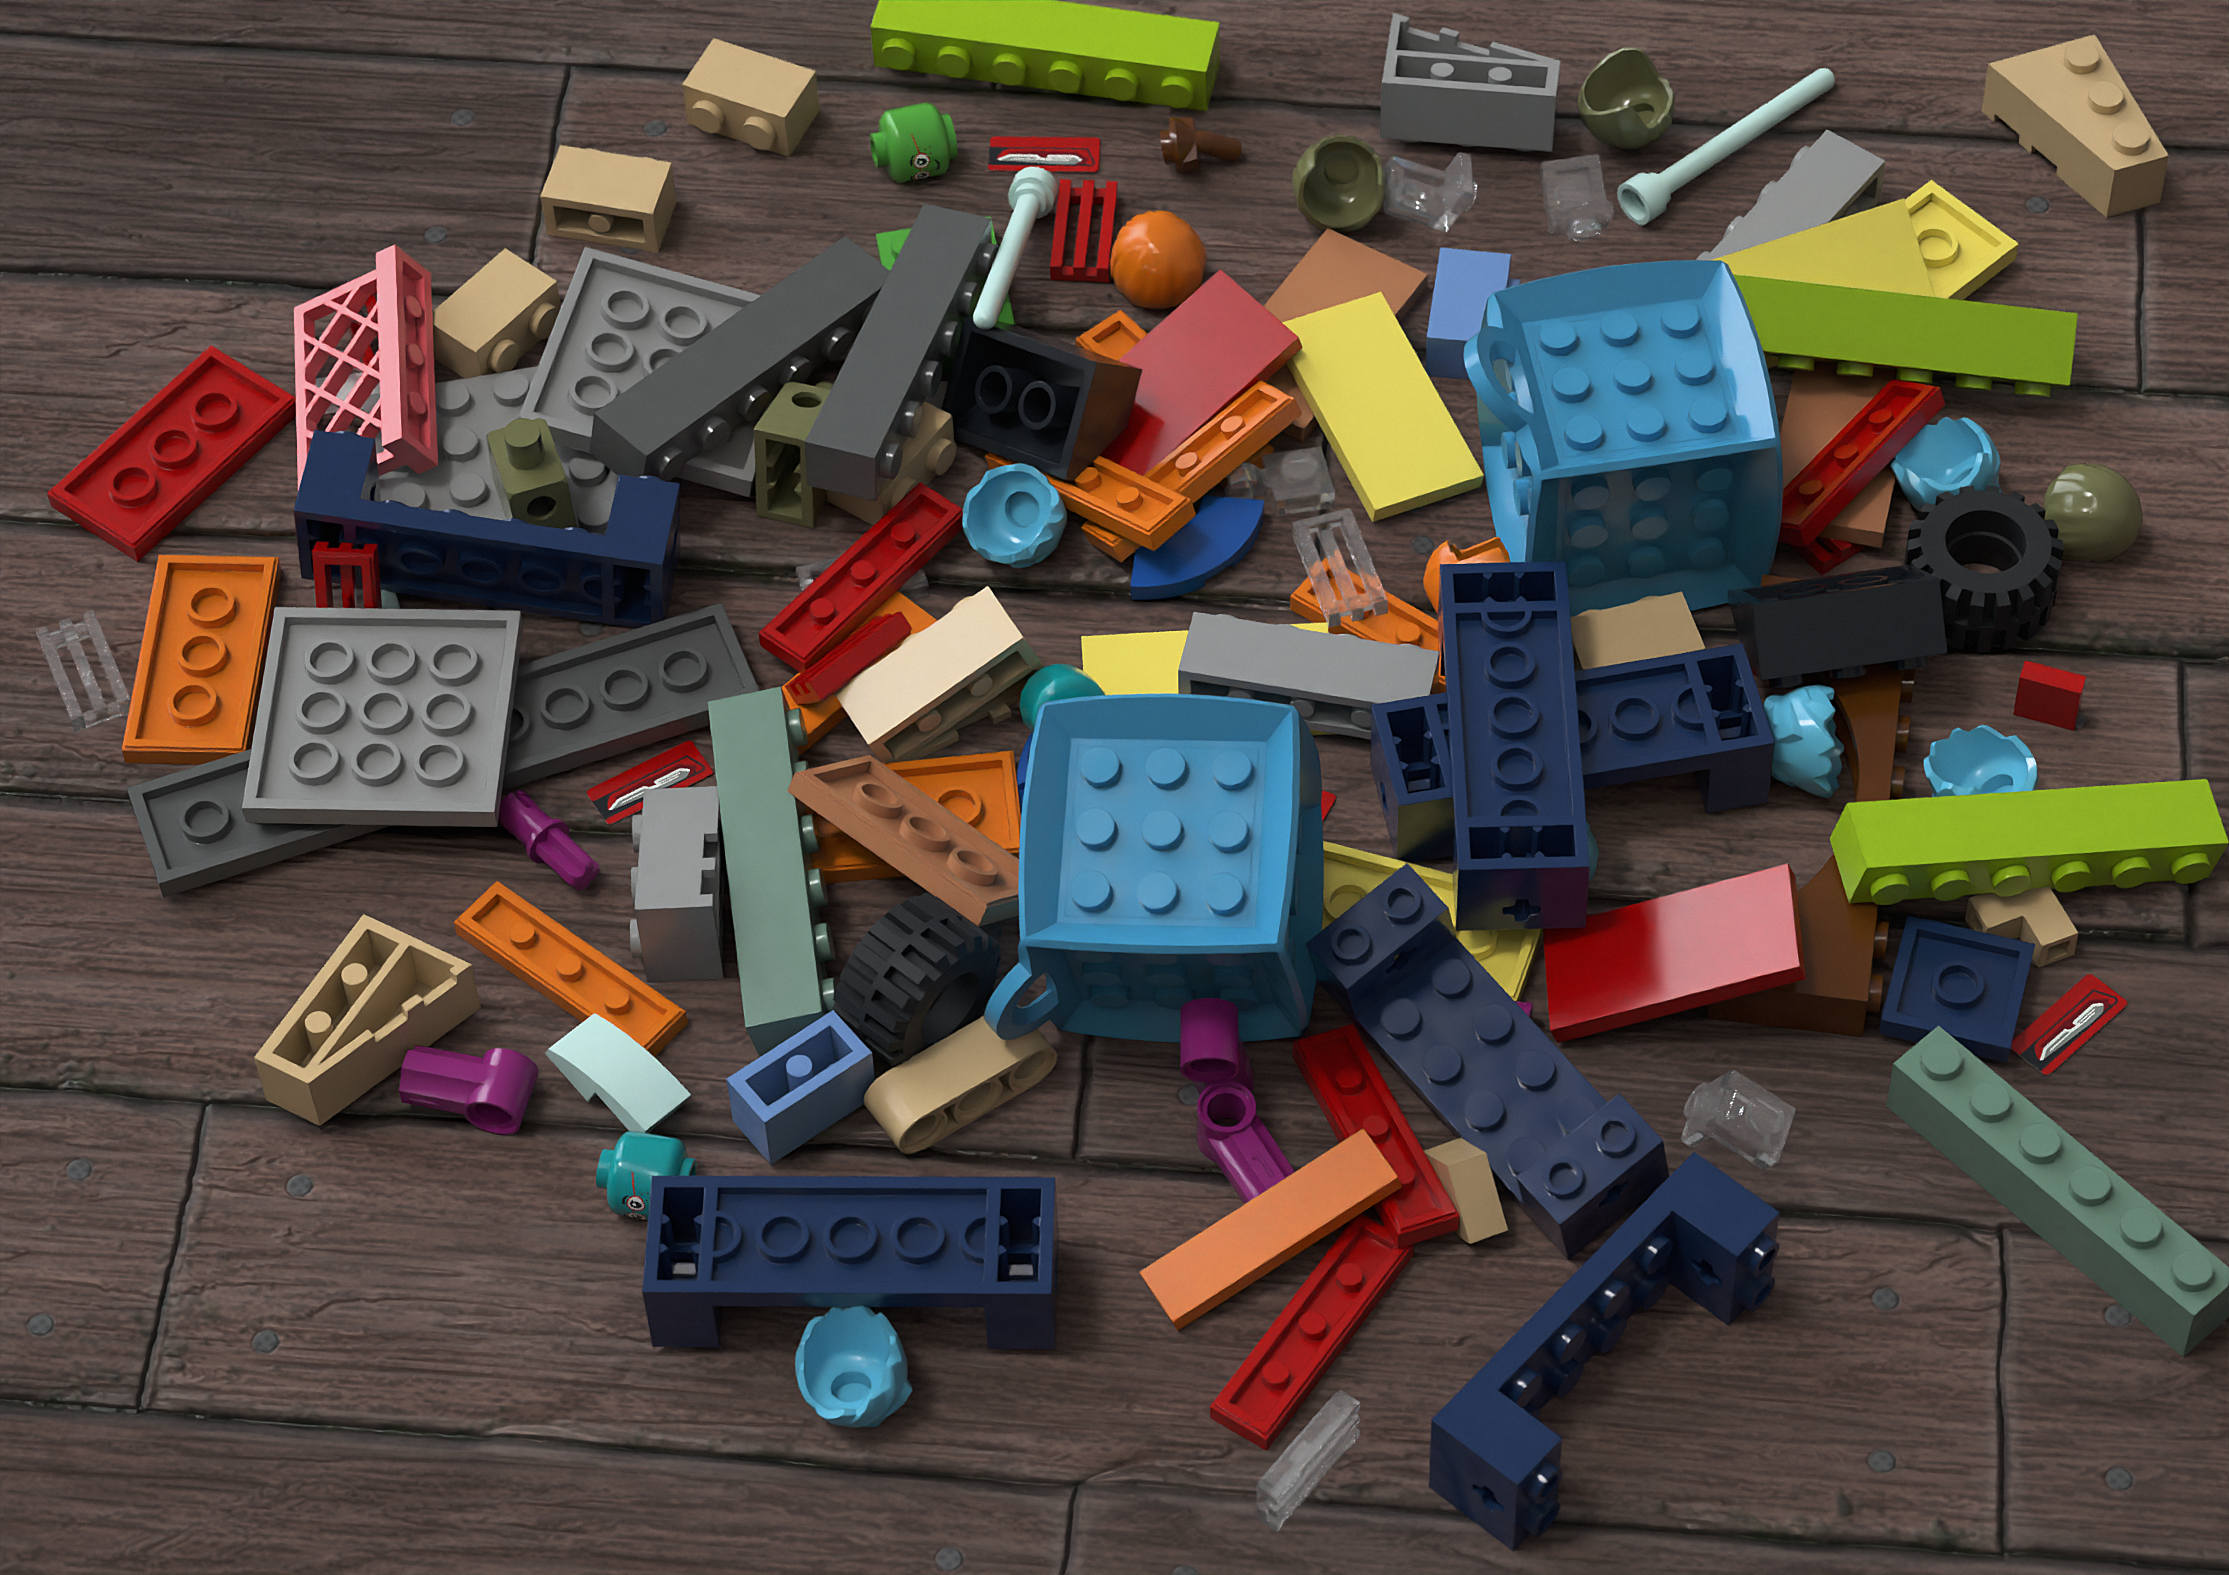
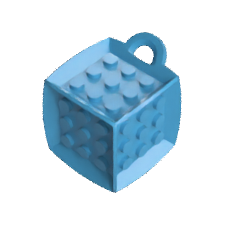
(1630, 431)
(1166, 867)

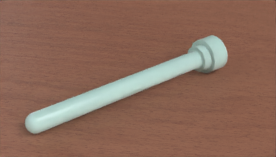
(1648, 194)
(1031, 198)

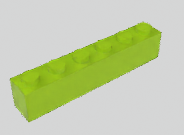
(1053, 47)
(1911, 335)
(2028, 841)

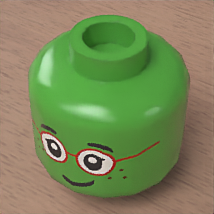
(914, 143)

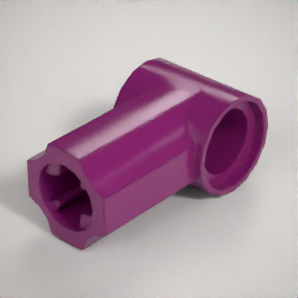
(1212, 1044)
(486, 1090)
(1244, 1150)

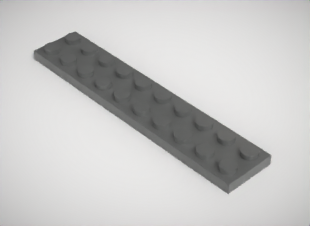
(563, 717)

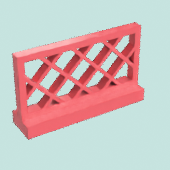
(401, 364)

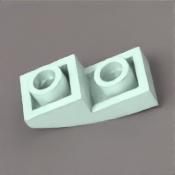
(620, 1071)

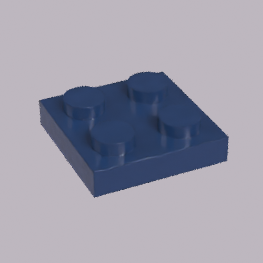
(1960, 982)

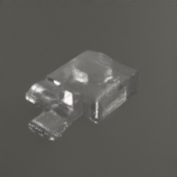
(1288, 480)

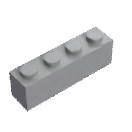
(1820, 187)
(1318, 673)

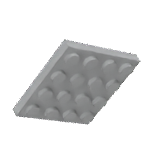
(618, 329)
(464, 479)
(384, 717)

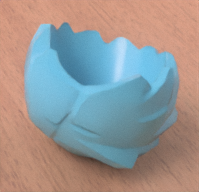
(1945, 459)
(1014, 516)
(1805, 739)
(1980, 764)
(852, 1367)

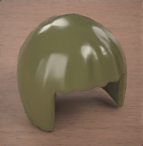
(1626, 100)
(1339, 183)
(2094, 512)

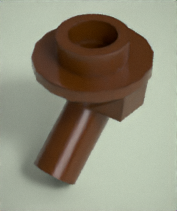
(1183, 145)

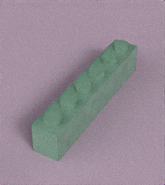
(771, 866)
(2061, 1190)

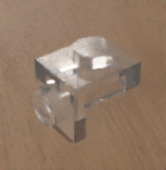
(1429, 194)
(1575, 197)
(1739, 1117)

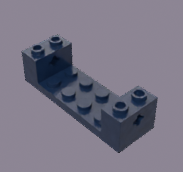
(489, 561)
(1634, 725)
(1513, 746)
(1486, 1064)
(1693, 1233)
(852, 1247)

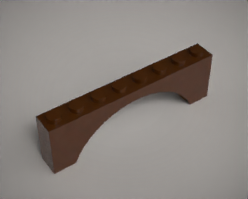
(1837, 934)

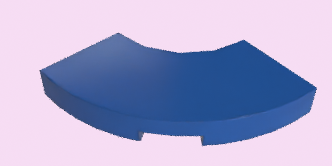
(1199, 550)

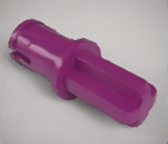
(547, 840)

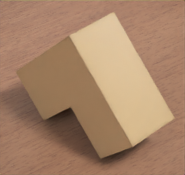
(2032, 916)
(1471, 1188)

